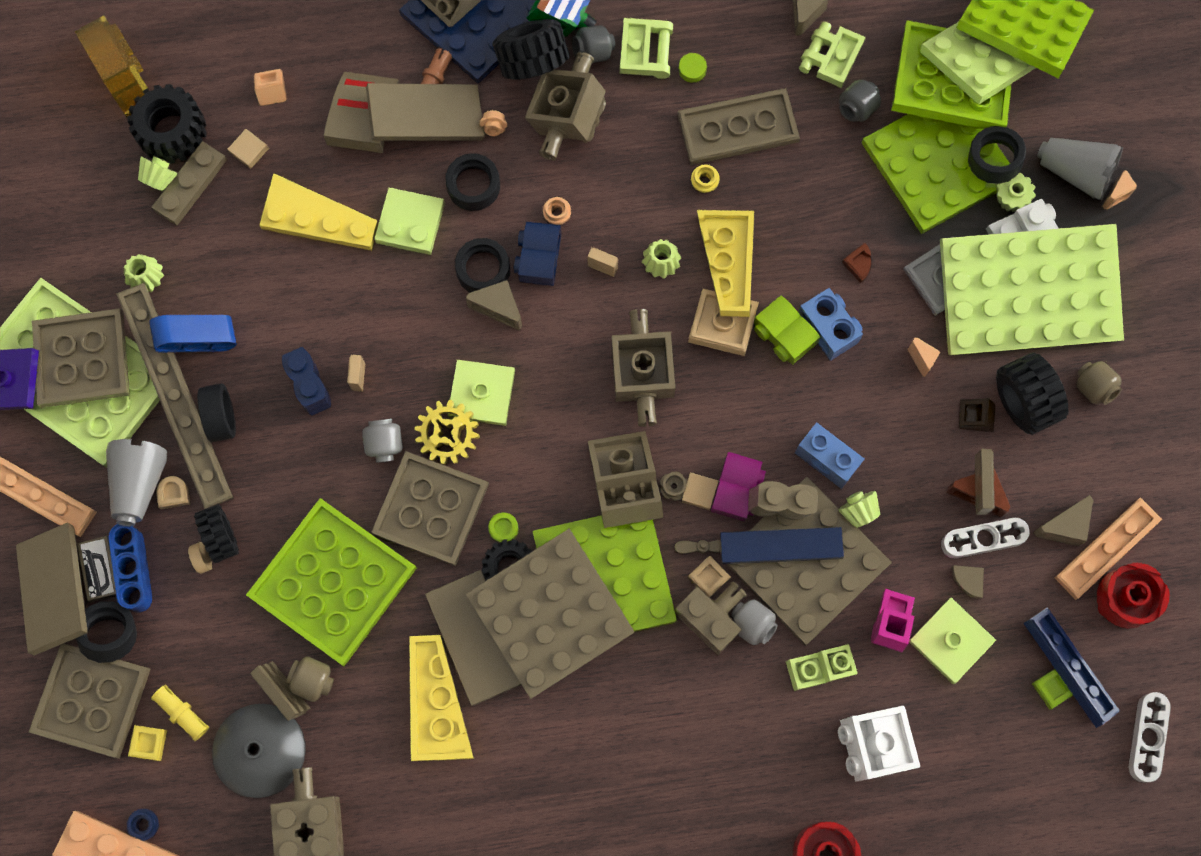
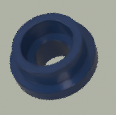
(134, 820)

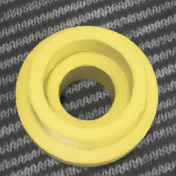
(705, 171)

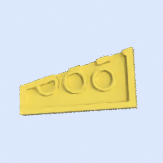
(309, 215)
(729, 255)
(435, 712)

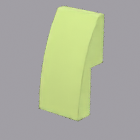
(821, 667)

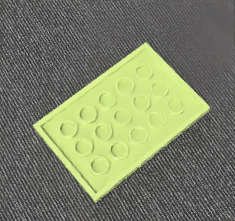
(1032, 289)
(88, 423)

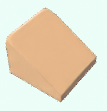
(270, 87)
(1120, 191)
(923, 355)

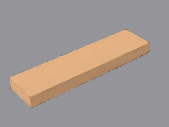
(44, 498)
(1107, 548)

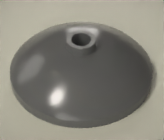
(280, 751)

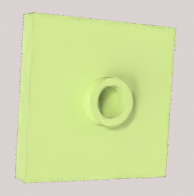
(483, 390)
(952, 640)

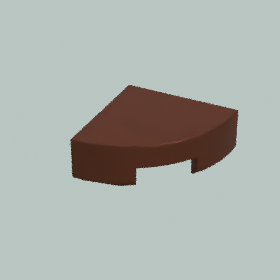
(859, 262)

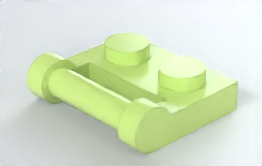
(637, 45)

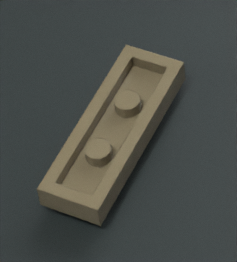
(189, 183)

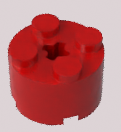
(1146, 586)
(817, 835)

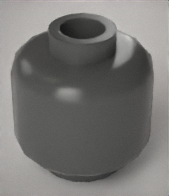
(594, 41)
(859, 101)

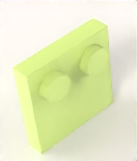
(409, 221)

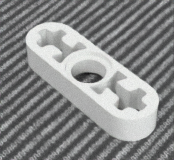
(1004, 526)
(1162, 716)

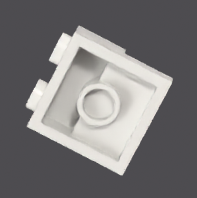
(1028, 218)
(878, 743)

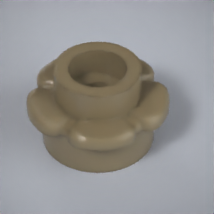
(673, 478)

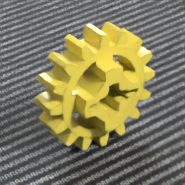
(435, 440)

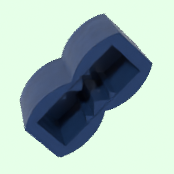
(539, 253)
(306, 381)

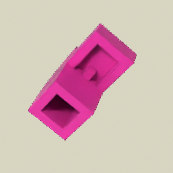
(893, 621)

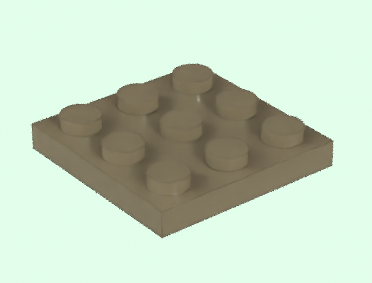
(81, 358)
(430, 508)
(89, 702)

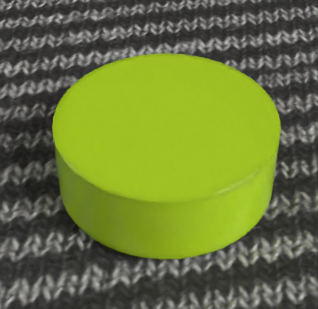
(692, 67)
(503, 527)

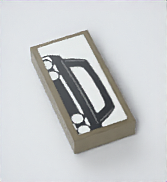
(97, 568)

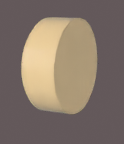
(200, 558)

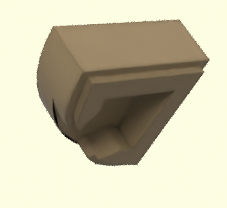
(969, 580)

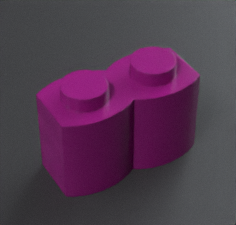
(736, 479)

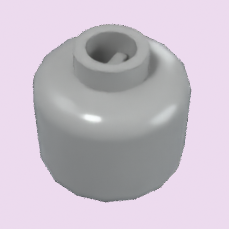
(382, 440)
(755, 621)

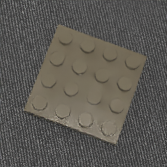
(813, 591)
(550, 613)

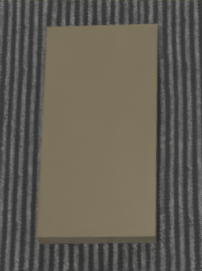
(424, 112)
(738, 126)
(51, 589)
(470, 644)

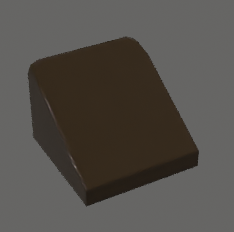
(977, 414)

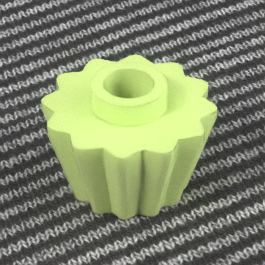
(155, 173)
(1015, 193)
(140, 264)
(661, 267)
(861, 508)

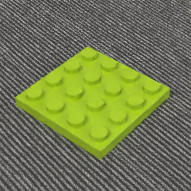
(1029, 30)
(929, 93)
(930, 167)
(627, 563)
(331, 581)

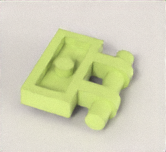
(839, 58)

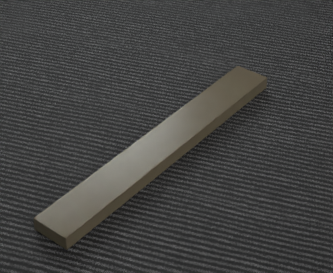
(176, 400)

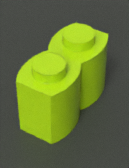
(786, 330)

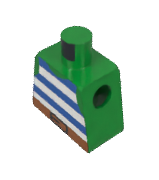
(568, 12)

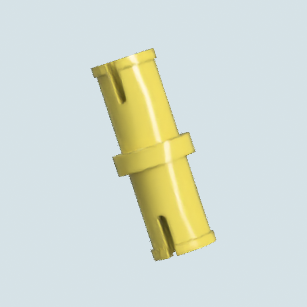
(180, 712)

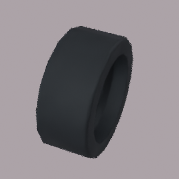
(1002, 136)
(472, 161)
(476, 246)
(216, 412)
(115, 650)

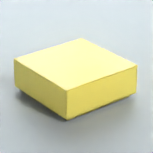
(147, 743)

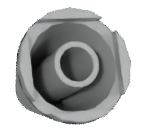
(1082, 163)
(132, 478)

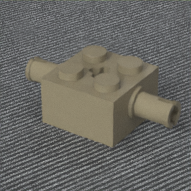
(565, 105)
(638, 384)
(318, 814)

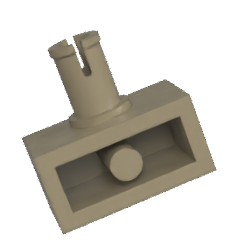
(710, 617)

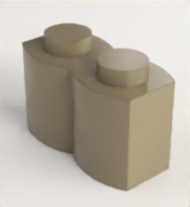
(789, 502)

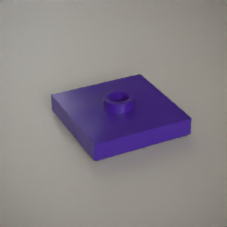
(18, 378)

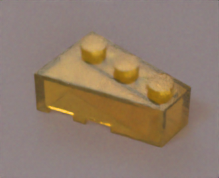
(113, 61)

